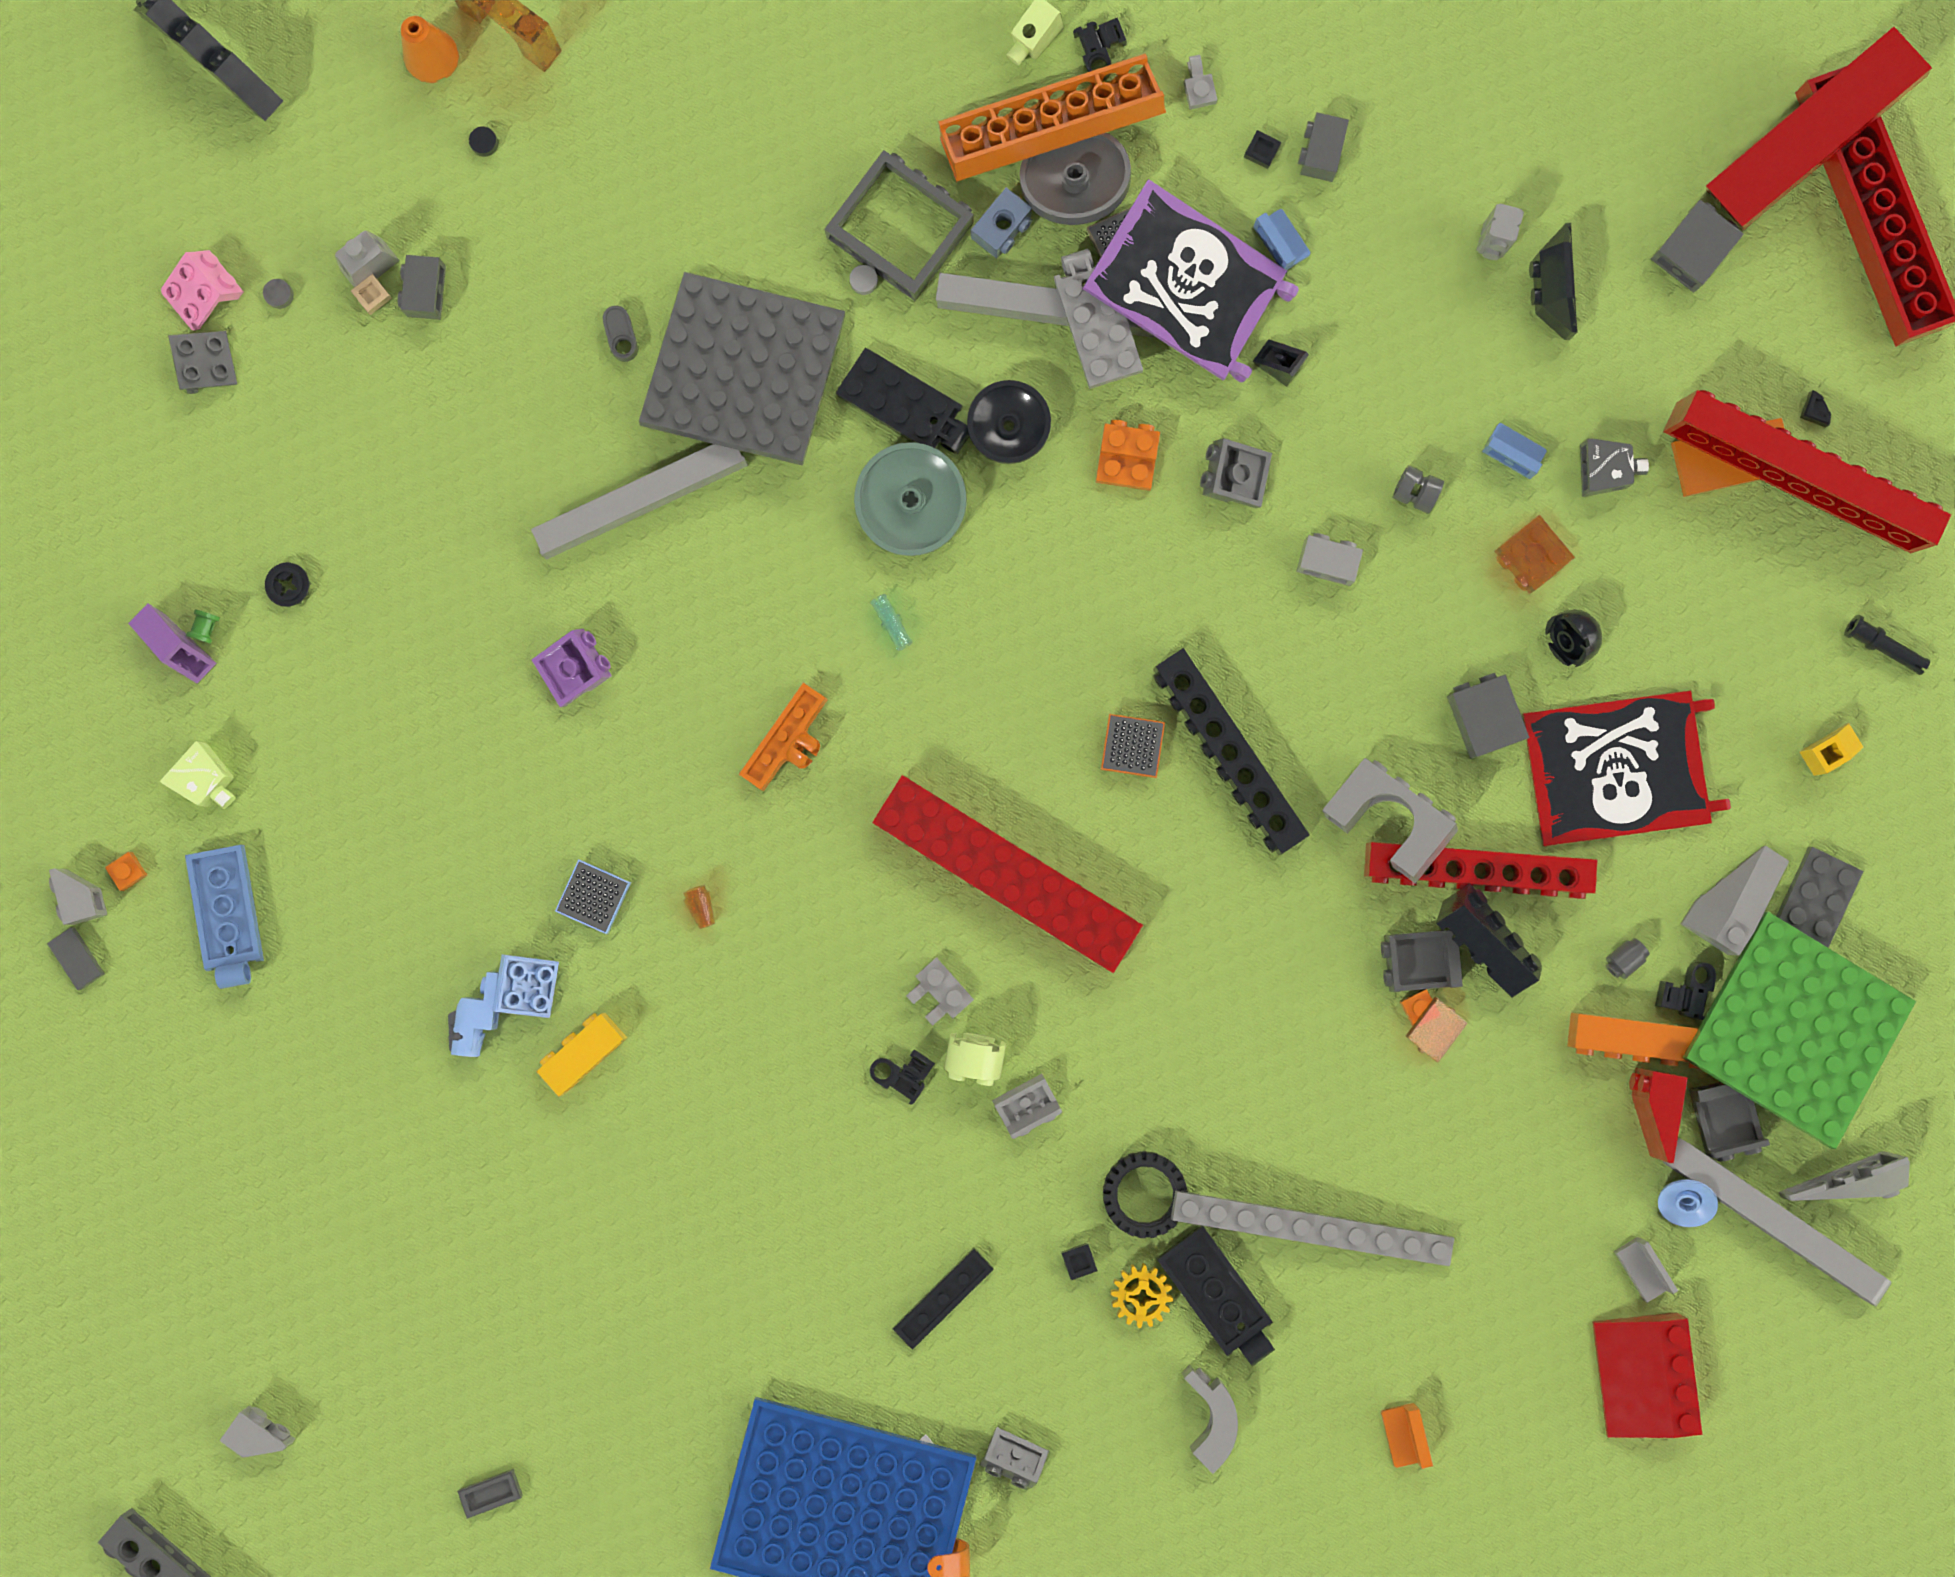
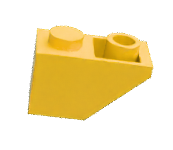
(1832, 750)

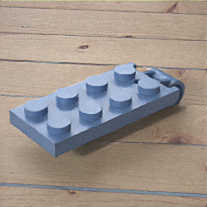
(225, 913)

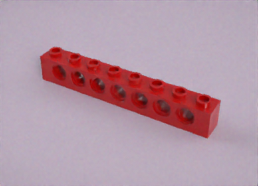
(1581, 871)

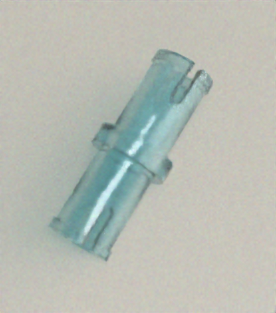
(891, 622)

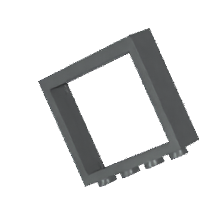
(867, 256)

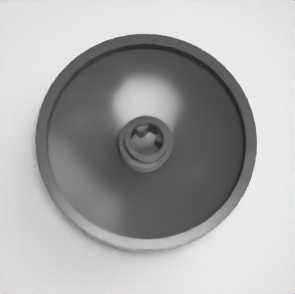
(1077, 180)

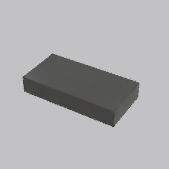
(76, 958)
(490, 1493)

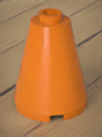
(427, 50)

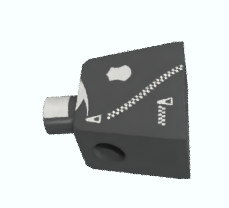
(1608, 466)

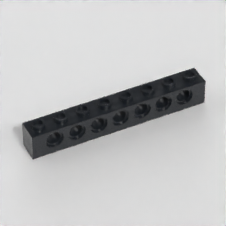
(1214, 712)

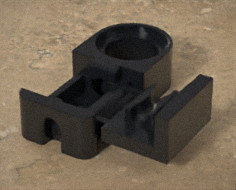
(1099, 40)
(1690, 999)
(907, 1080)

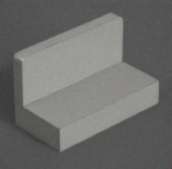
(1645, 1269)

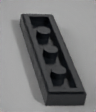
(943, 1298)

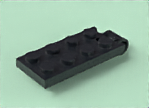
(903, 403)
(1218, 1295)

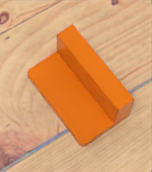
(1406, 1436)

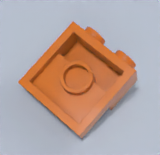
(1128, 455)

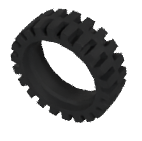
(1110, 1193)

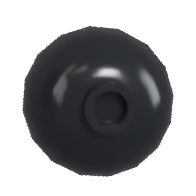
(1574, 637)

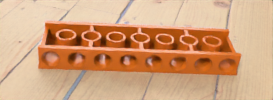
(1051, 121)

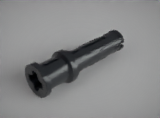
(1877, 639)

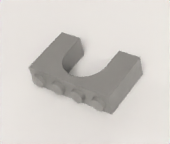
(1372, 785)

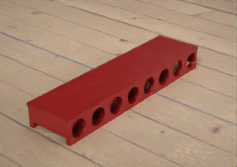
(1819, 128)

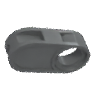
(619, 328)

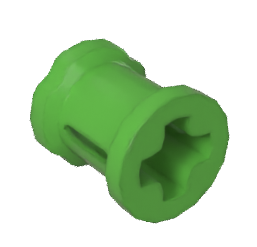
(202, 626)

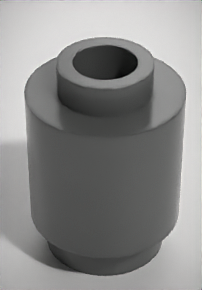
(1627, 958)

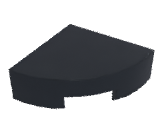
(1816, 410)

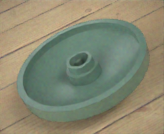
(910, 499)

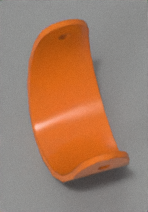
(954, 1564)

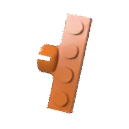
(786, 739)

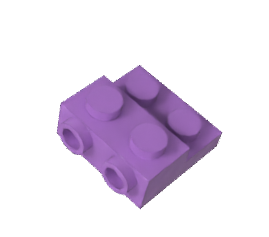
(572, 666)

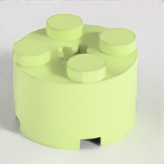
(974, 1058)

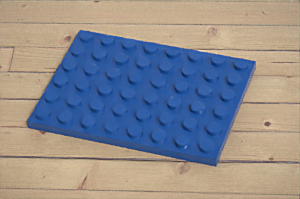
(838, 1499)

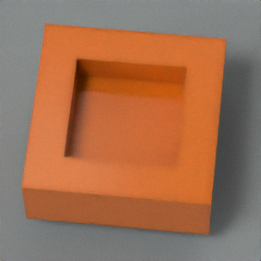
(126, 871)
(1416, 1004)

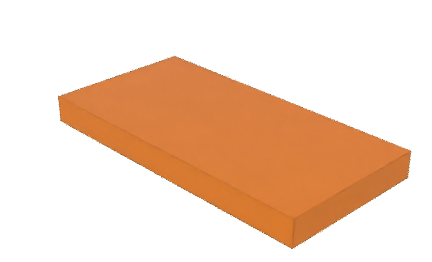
(1705, 473)

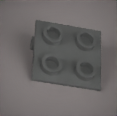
(202, 360)

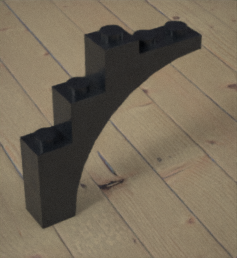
(210, 55)

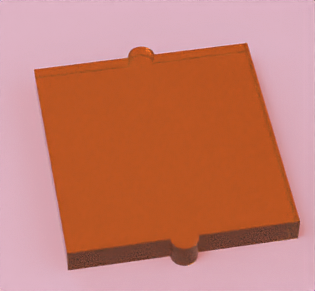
(1436, 1029)

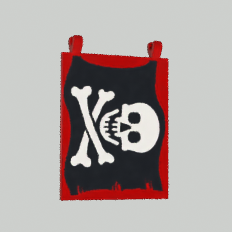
(1619, 768)

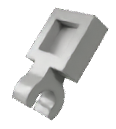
(1200, 87)

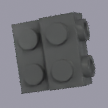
(1236, 473)

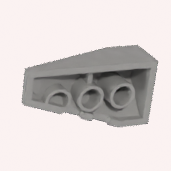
(1870, 1177)

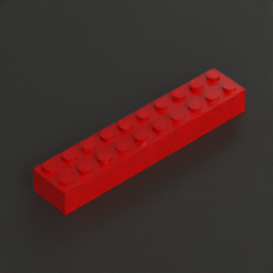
(1888, 230)
(1807, 472)
(1007, 874)

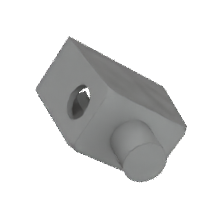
(365, 256)

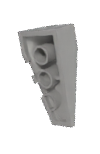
(1735, 905)

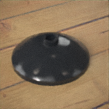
(1012, 403)

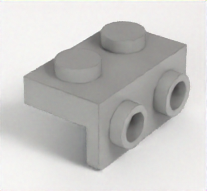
(1027, 1106)

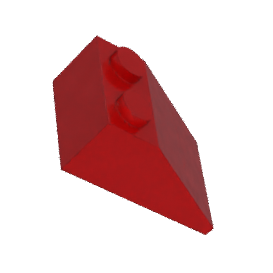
(1659, 1108)

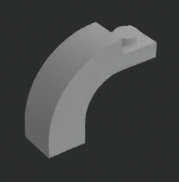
(1221, 1432)

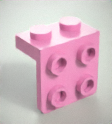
(198, 287)

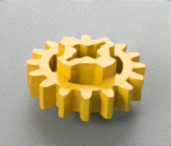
(1154, 1296)

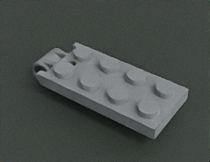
(1097, 330)

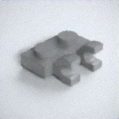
(944, 988)

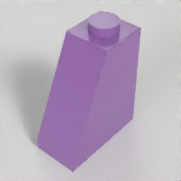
(171, 643)

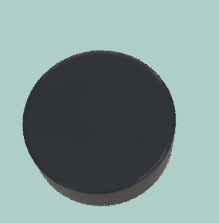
(483, 141)

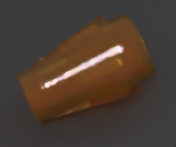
(700, 906)

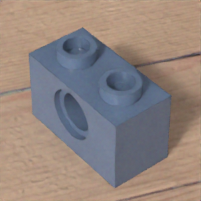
(1006, 208)

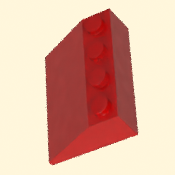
(1647, 1377)

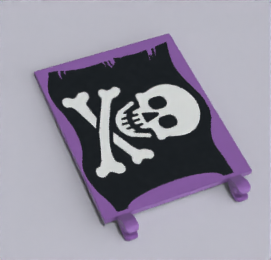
(1187, 281)

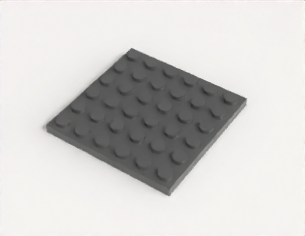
(742, 368)

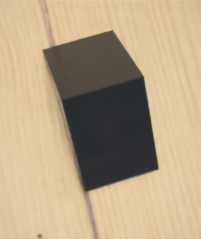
(1280, 361)

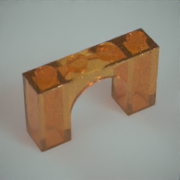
(523, 25)

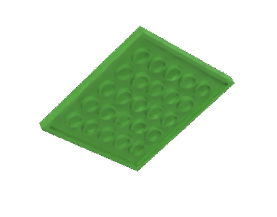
(1799, 1030)

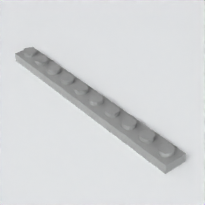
(1312, 1228)

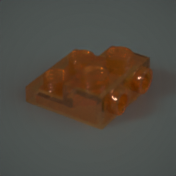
(1533, 555)

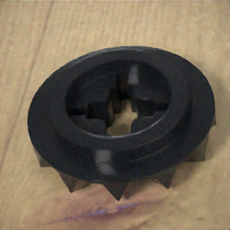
(275, 590)

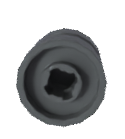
(1427, 493)

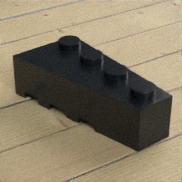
(1489, 940)

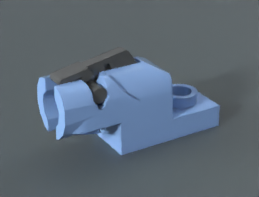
(471, 1018)

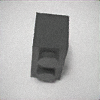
(1324, 146)
(422, 287)

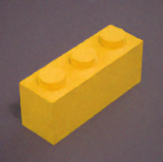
(580, 1053)

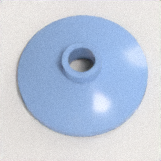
(1687, 1203)

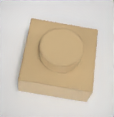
(371, 294)

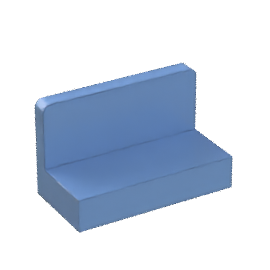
(1281, 239)
(1515, 451)

